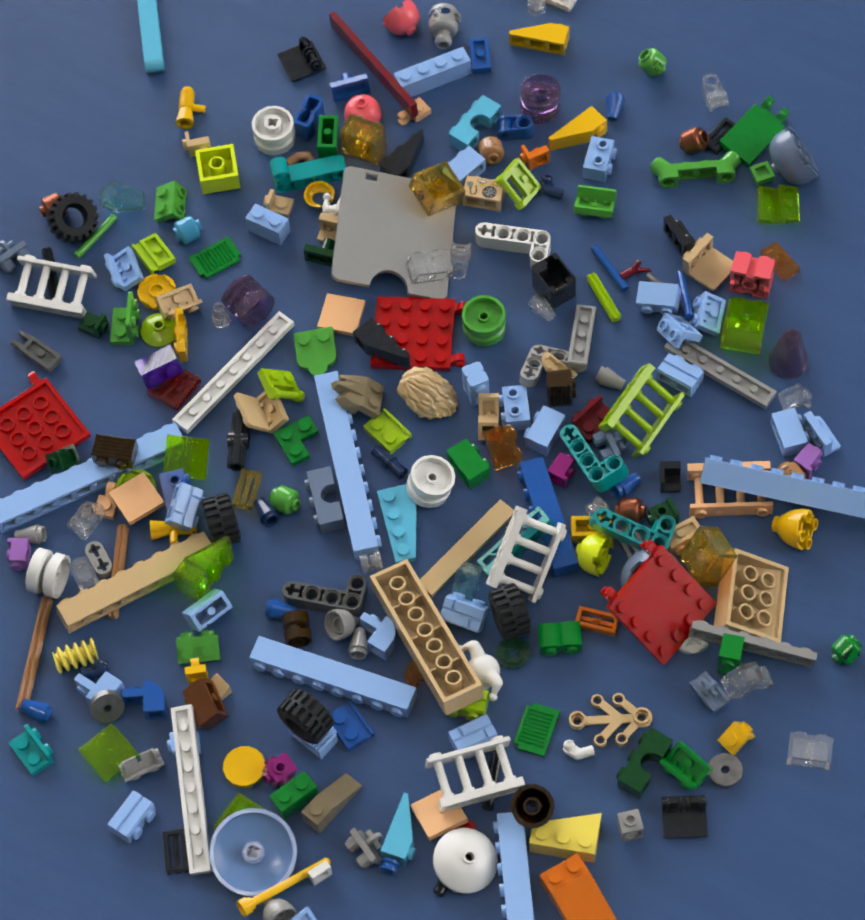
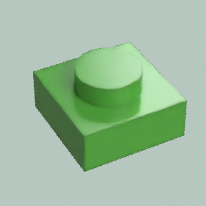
(762, 173)

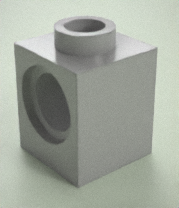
(630, 825)

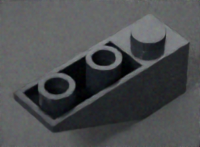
(404, 157)
(376, 343)

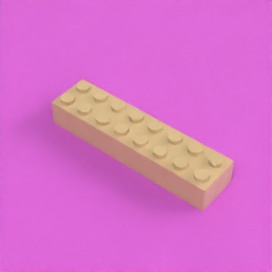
(427, 637)

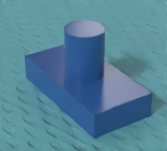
(349, 86)

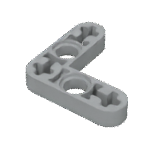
(535, 358)

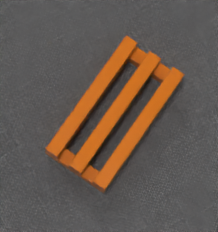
(595, 628)

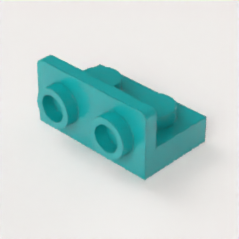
(31, 750)

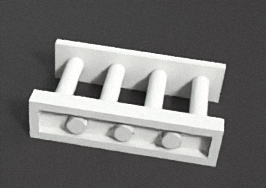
(55, 305)
(505, 557)
(471, 795)

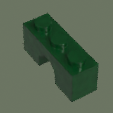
(652, 748)

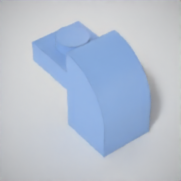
(383, 634)
(89, 688)

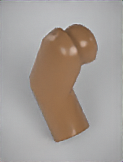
(299, 156)

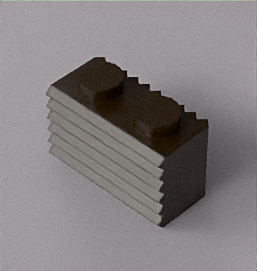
(560, 387)
(114, 451)

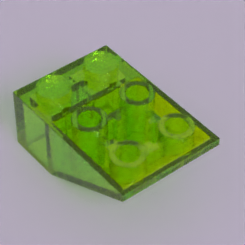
(744, 325)
(203, 568)

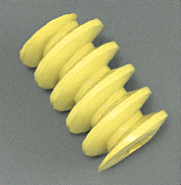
(75, 655)

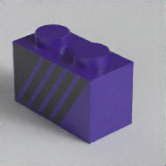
(158, 366)

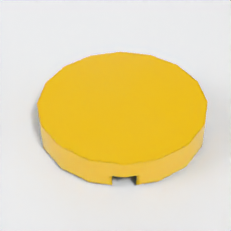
(152, 287)
(243, 767)

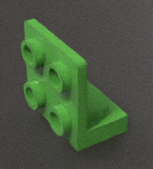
(124, 323)

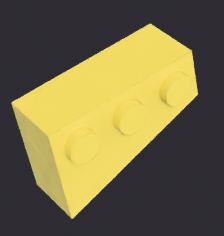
(567, 837)

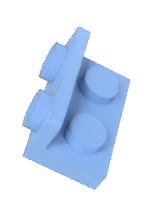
(708, 313)
(676, 329)
(820, 433)

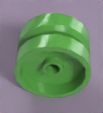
(484, 320)

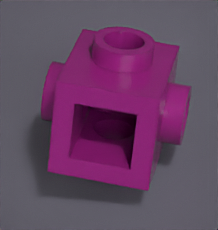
(278, 770)

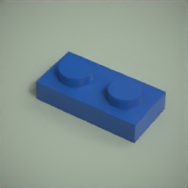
(480, 55)

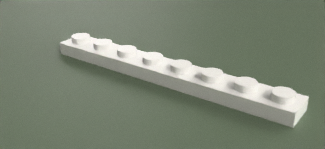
(233, 372)
(191, 790)

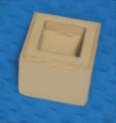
(221, 686)

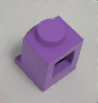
(809, 459)
(19, 553)

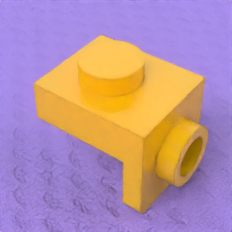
(736, 736)

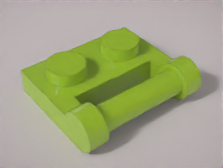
(522, 179)
(280, 385)

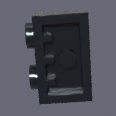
(678, 234)

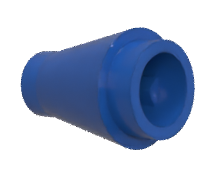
(614, 104)
(624, 487)
(276, 609)
(37, 710)

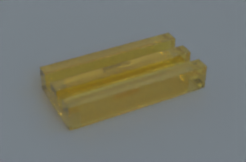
(250, 474)

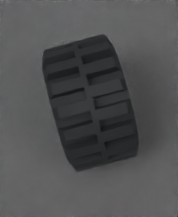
(80, 203)
(221, 518)
(509, 611)
(305, 716)

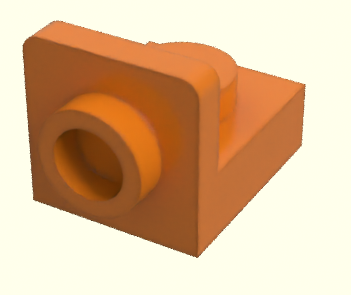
(535, 158)

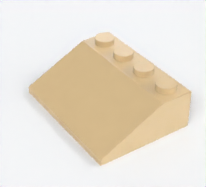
(753, 596)

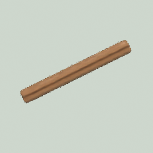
(119, 557)

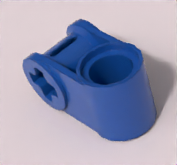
(514, 127)

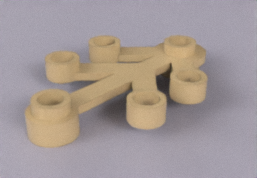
(612, 718)

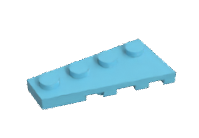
(400, 521)

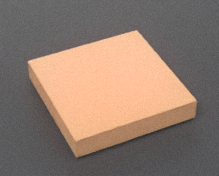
(341, 313)
(136, 498)
(434, 822)

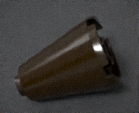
(532, 805)

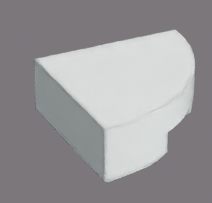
(693, 646)

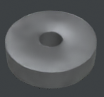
(104, 698)
(729, 762)

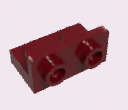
(590, 418)

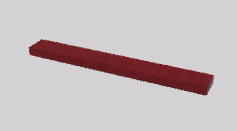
(373, 64)

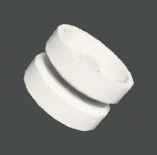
(273, 130)
(430, 481)
(47, 573)

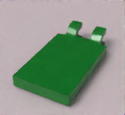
(754, 131)

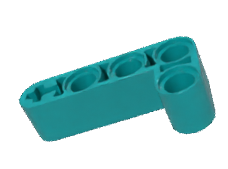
(300, 175)
(606, 470)
(630, 527)

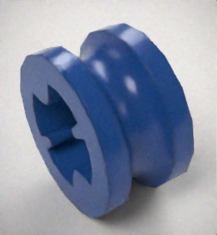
(389, 866)

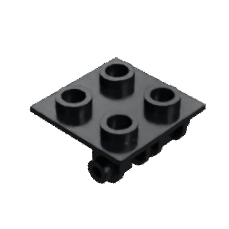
(301, 60)
(684, 816)

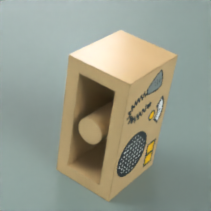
(483, 193)

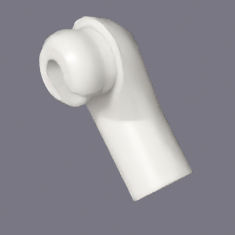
(575, 752)

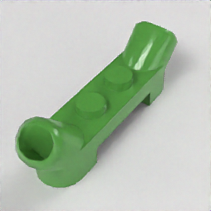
(670, 174)

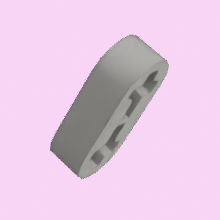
(103, 557)

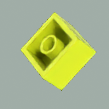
(217, 169)

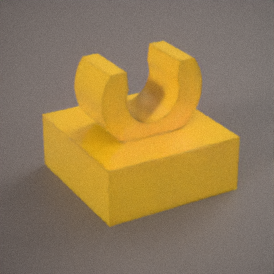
(195, 671)

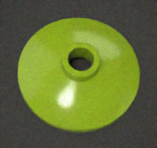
(160, 336)

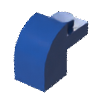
(150, 696)

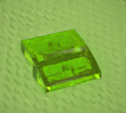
(777, 205)
(188, 454)
(107, 751)

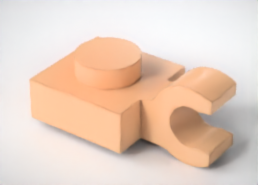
(423, 111)
(107, 502)

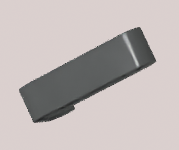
(298, 593)

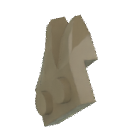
(359, 394)

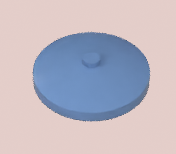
(252, 851)

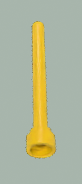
(247, 905)

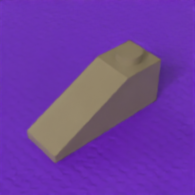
(330, 802)

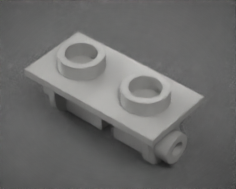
(132, 769)

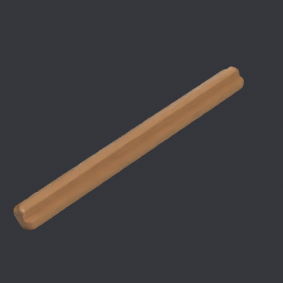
(35, 650)

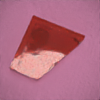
(176, 389)

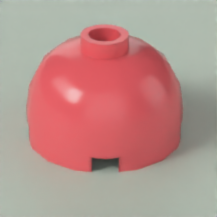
(403, 19)
(363, 106)

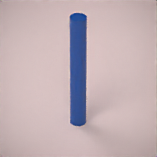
(609, 267)
(684, 295)

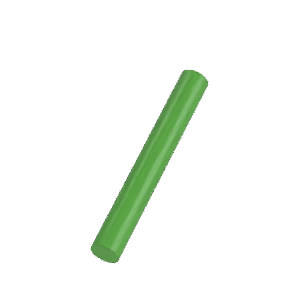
(95, 236)

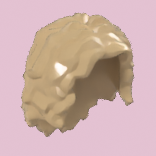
(427, 393)

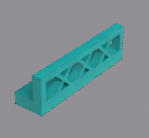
(530, 534)

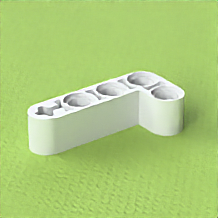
(533, 237)

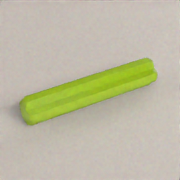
(603, 297)

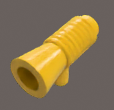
(186, 108)
(159, 529)

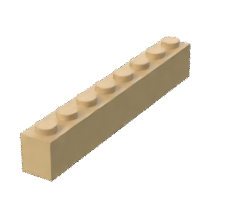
(127, 584)

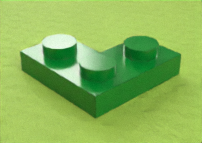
(291, 439)

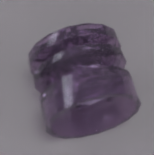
(540, 98)
(248, 301)

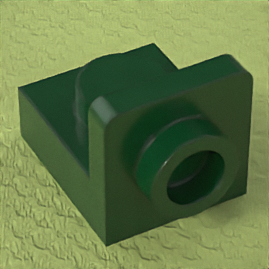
(94, 325)
(62, 458)

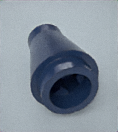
(267, 514)

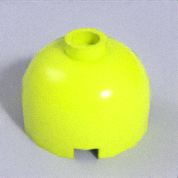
(593, 553)

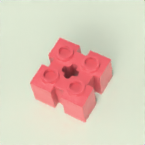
(751, 275)

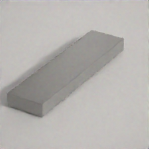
(581, 337)

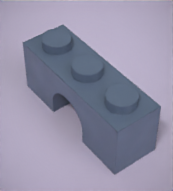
(328, 515)

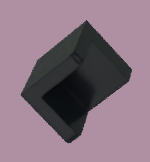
(670, 476)

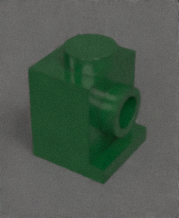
(666, 507)

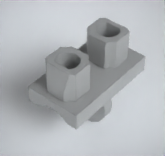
(369, 855)

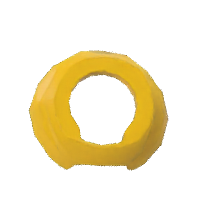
(317, 187)

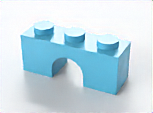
(482, 112)

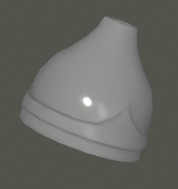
(340, 624)
(278, 909)

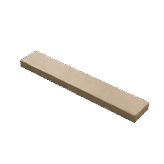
(467, 547)

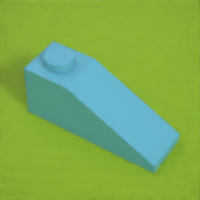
(399, 839)

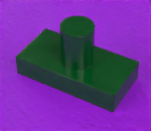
(320, 255)

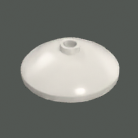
(454, 868)

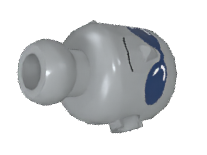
(443, 24)

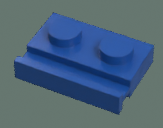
(351, 726)

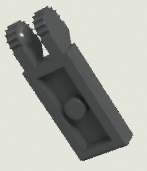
(37, 352)

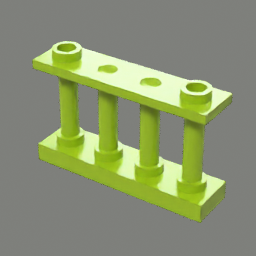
(623, 406)

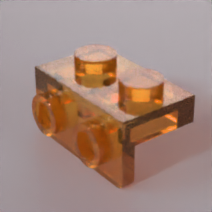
(502, 446)

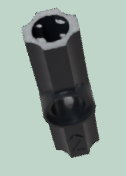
(237, 442)

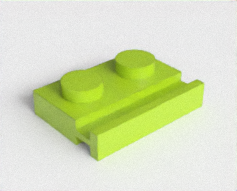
(154, 253)
(387, 431)

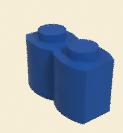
(308, 116)

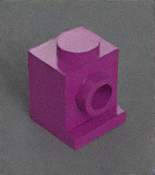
(562, 469)

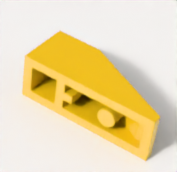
(545, 37)
(579, 130)

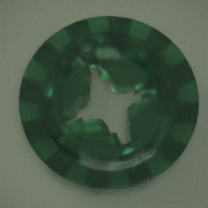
(512, 645)

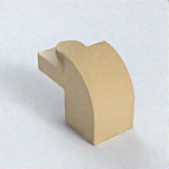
(488, 412)

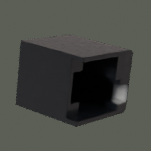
(553, 280)

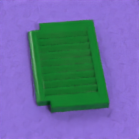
(215, 258)
(536, 729)

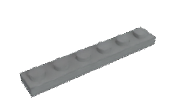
(724, 373)
(757, 645)

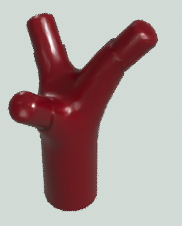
(633, 270)

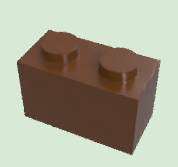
(206, 703)

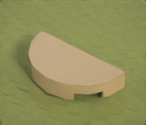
(551, 363)

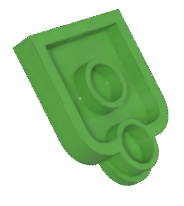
(316, 350)

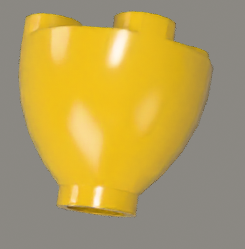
(796, 528)

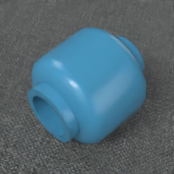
(187, 230)

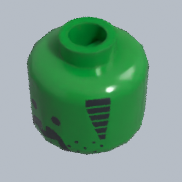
(846, 649)

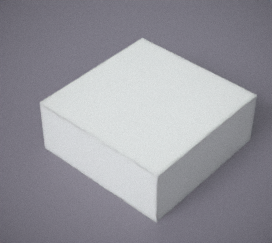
(320, 872)

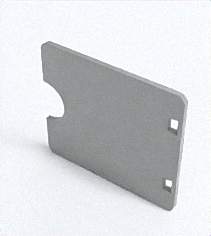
(380, 229)

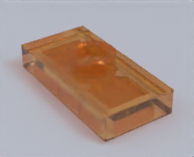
(784, 264)

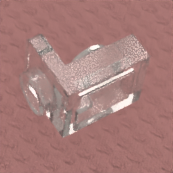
(795, 397)

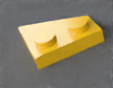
(181, 335)

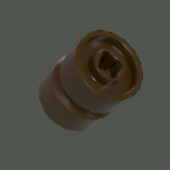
(296, 628)

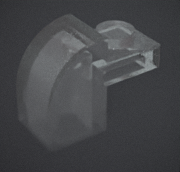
(746, 678)

